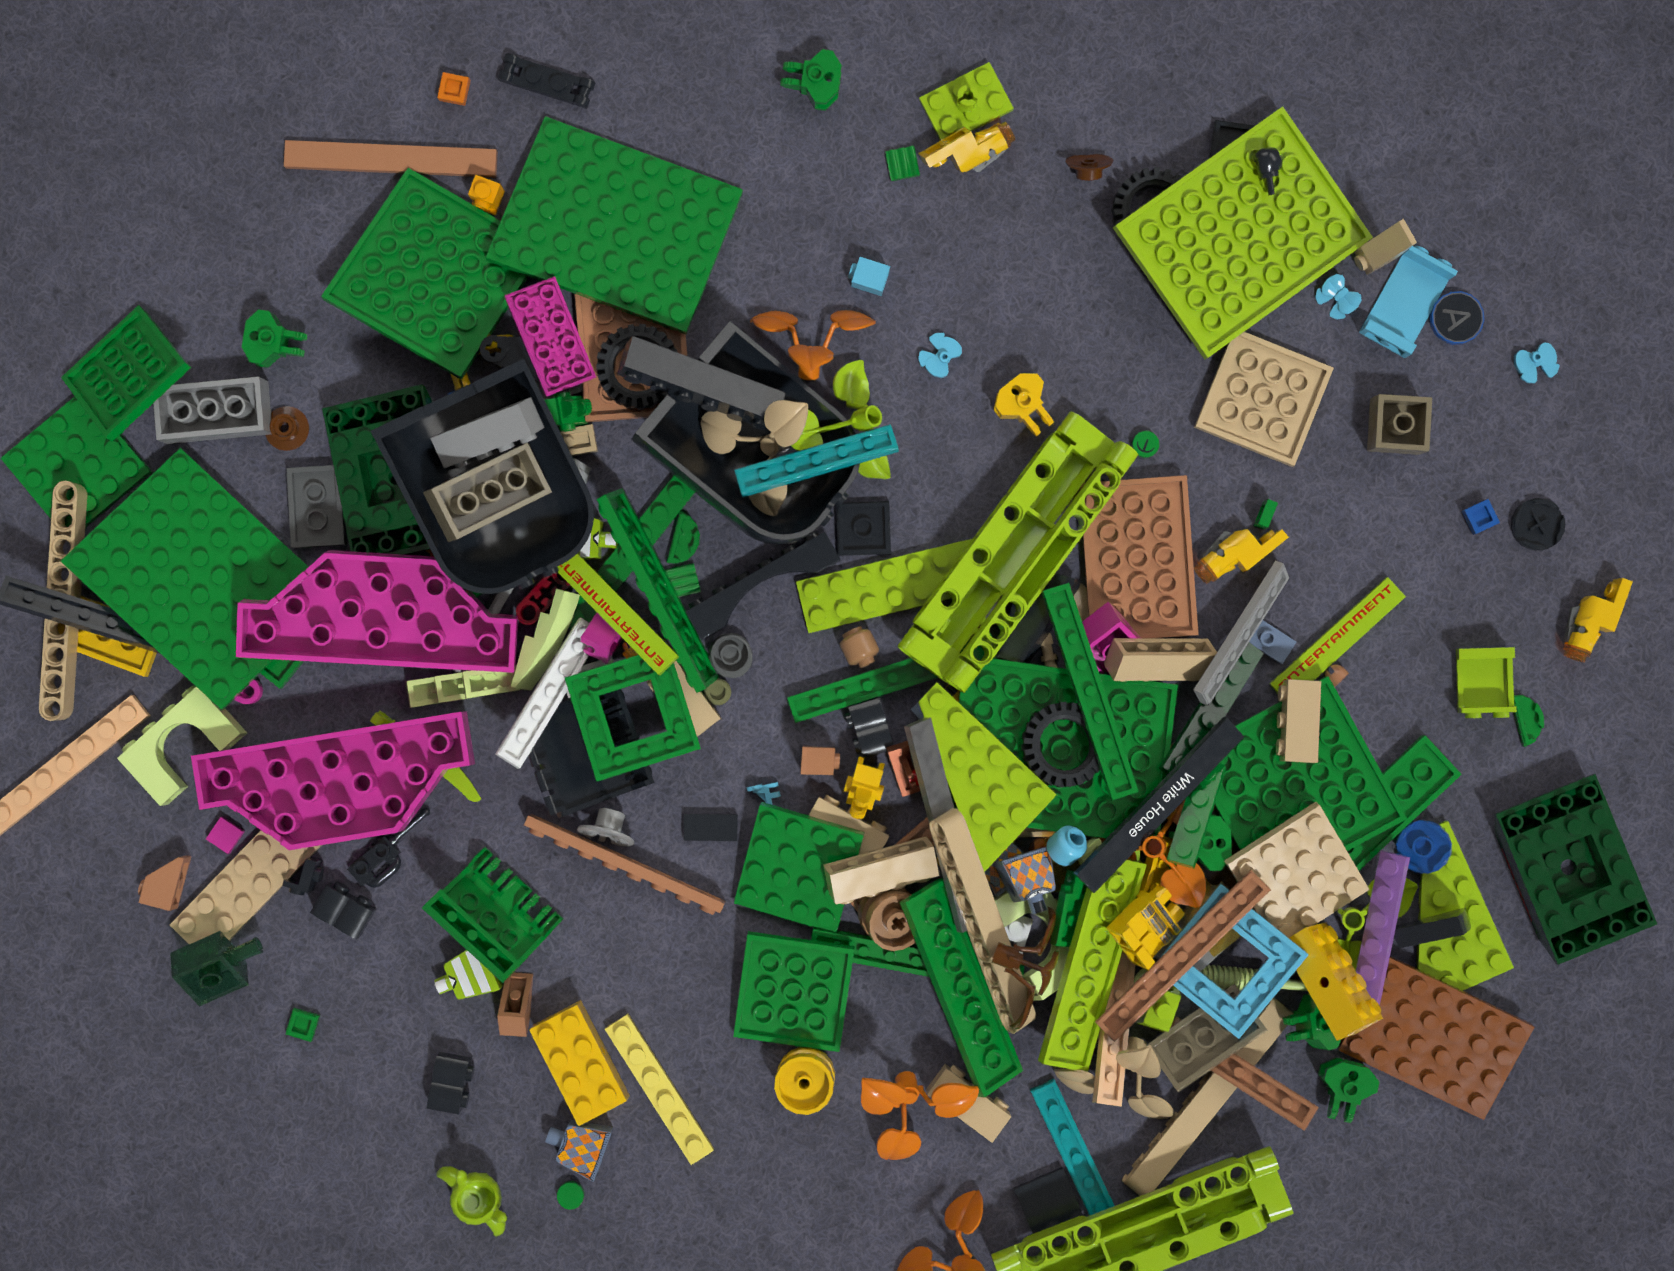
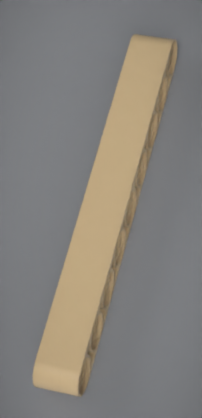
(72, 586)
(979, 913)
(1199, 1110)

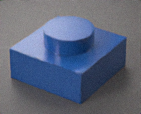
(1480, 516)

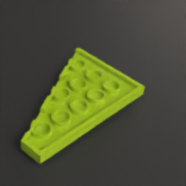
(985, 778)
(1464, 958)

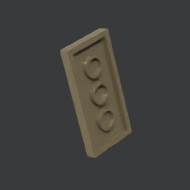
(1199, 1045)

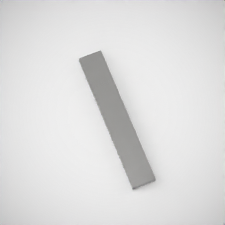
(1241, 633)

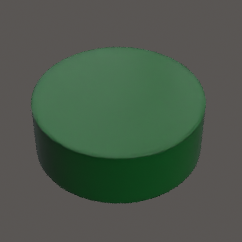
(570, 1195)

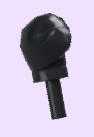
(1268, 163)

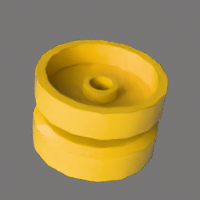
(809, 1065)

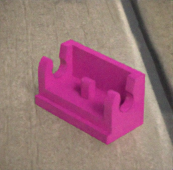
(601, 638)

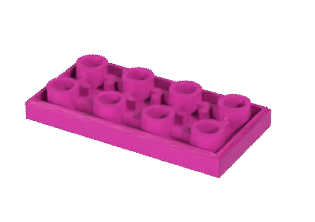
(550, 336)

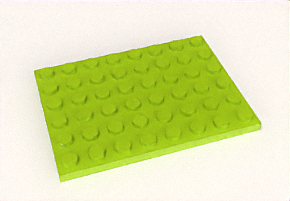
(1228, 249)

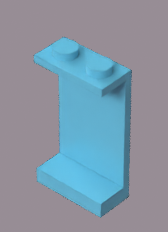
(1407, 300)

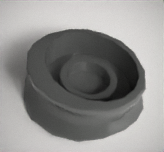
(730, 655)

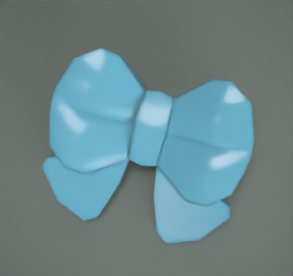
(1346, 300)
(947, 349)
(1527, 362)

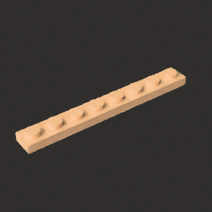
(71, 761)

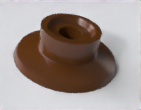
(1089, 166)
(297, 431)

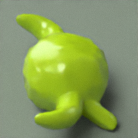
(475, 1198)

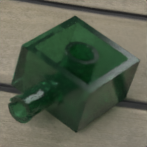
(212, 966)

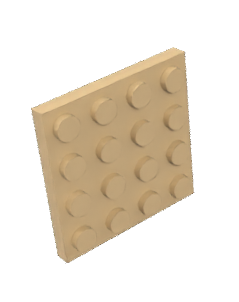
(1264, 398)
(1304, 870)

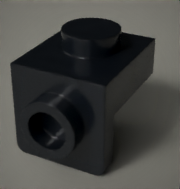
(311, 874)

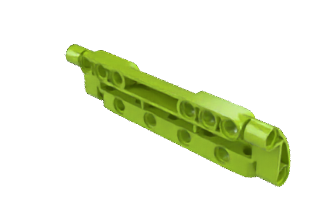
(1016, 553)
(1150, 1223)

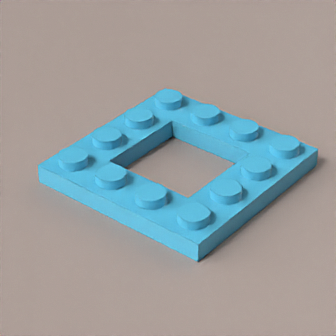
(1282, 961)

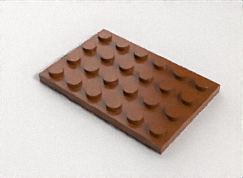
(1440, 1039)

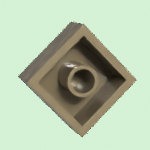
(1399, 424)

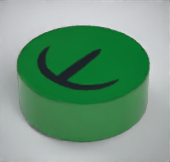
(1145, 444)

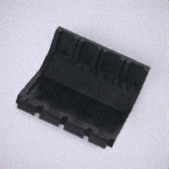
(566, 763)

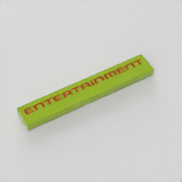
(618, 614)
(1342, 634)

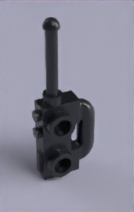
(383, 850)

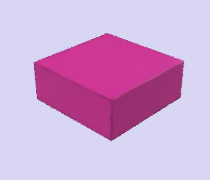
(225, 835)

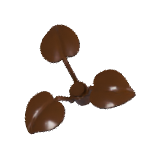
(1011, 958)

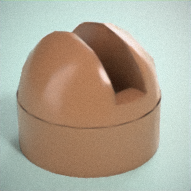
(1339, 674)

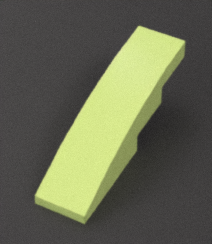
(540, 650)
(458, 687)

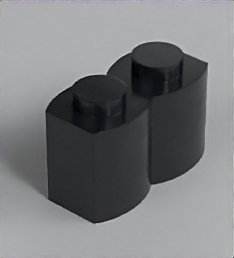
(870, 728)
(343, 909)
(450, 1082)

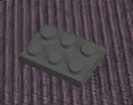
(315, 508)

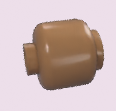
(859, 647)

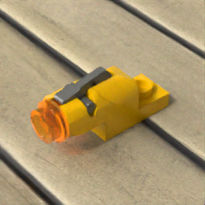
(970, 151)
(1236, 549)
(1594, 615)

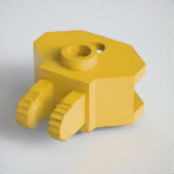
(1022, 405)
(863, 788)

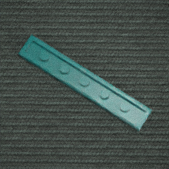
(816, 460)
(1072, 1147)

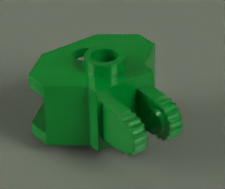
(814, 78)
(268, 339)
(569, 410)
(1210, 855)
(1310, 1026)
(1347, 1088)

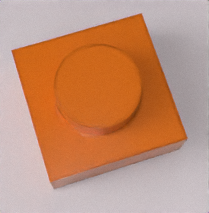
(454, 89)

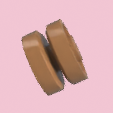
(885, 920)

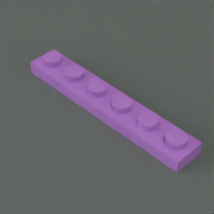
(1382, 921)

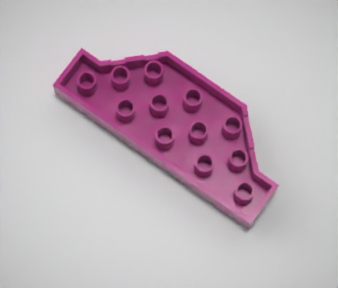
(377, 614)
(336, 782)

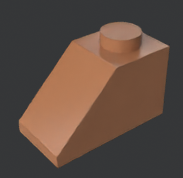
(819, 760)
(165, 885)
(515, 1005)

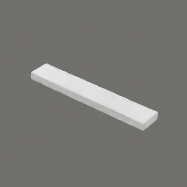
(544, 698)

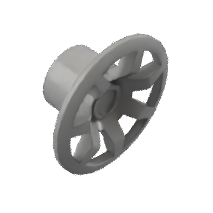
(609, 825)

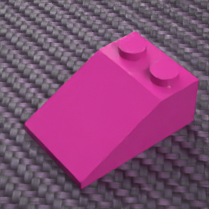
(1102, 628)

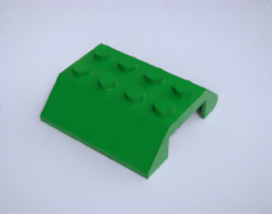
(490, 918)

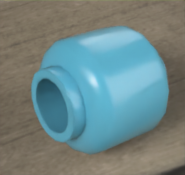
(1067, 845)

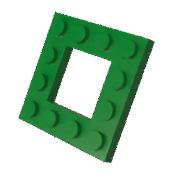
(612, 760)

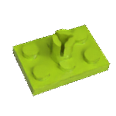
(966, 102)

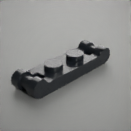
(546, 81)

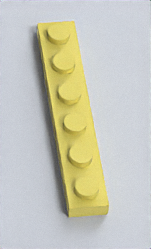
(659, 1089)

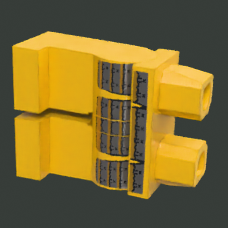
(1146, 926)

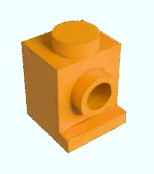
(486, 194)

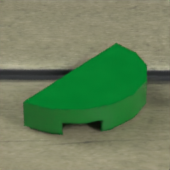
(685, 540)
(1528, 719)

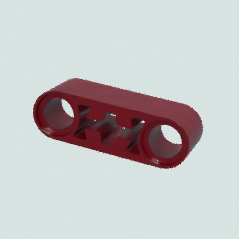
(537, 593)

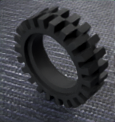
(1136, 183)
(606, 360)
(1033, 754)

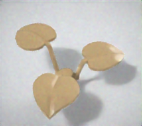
(786, 423)
(1136, 1058)

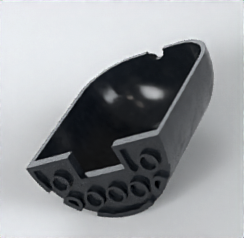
(677, 442)
(520, 543)

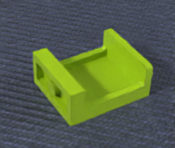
(1485, 681)

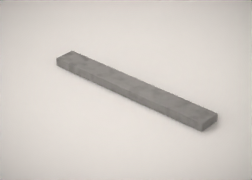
(933, 788)

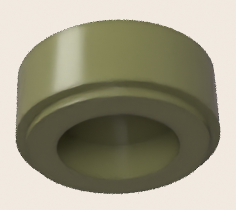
(718, 692)

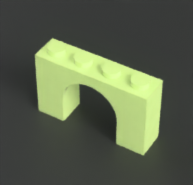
(146, 755)
(1012, 911)

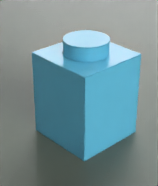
(869, 275)

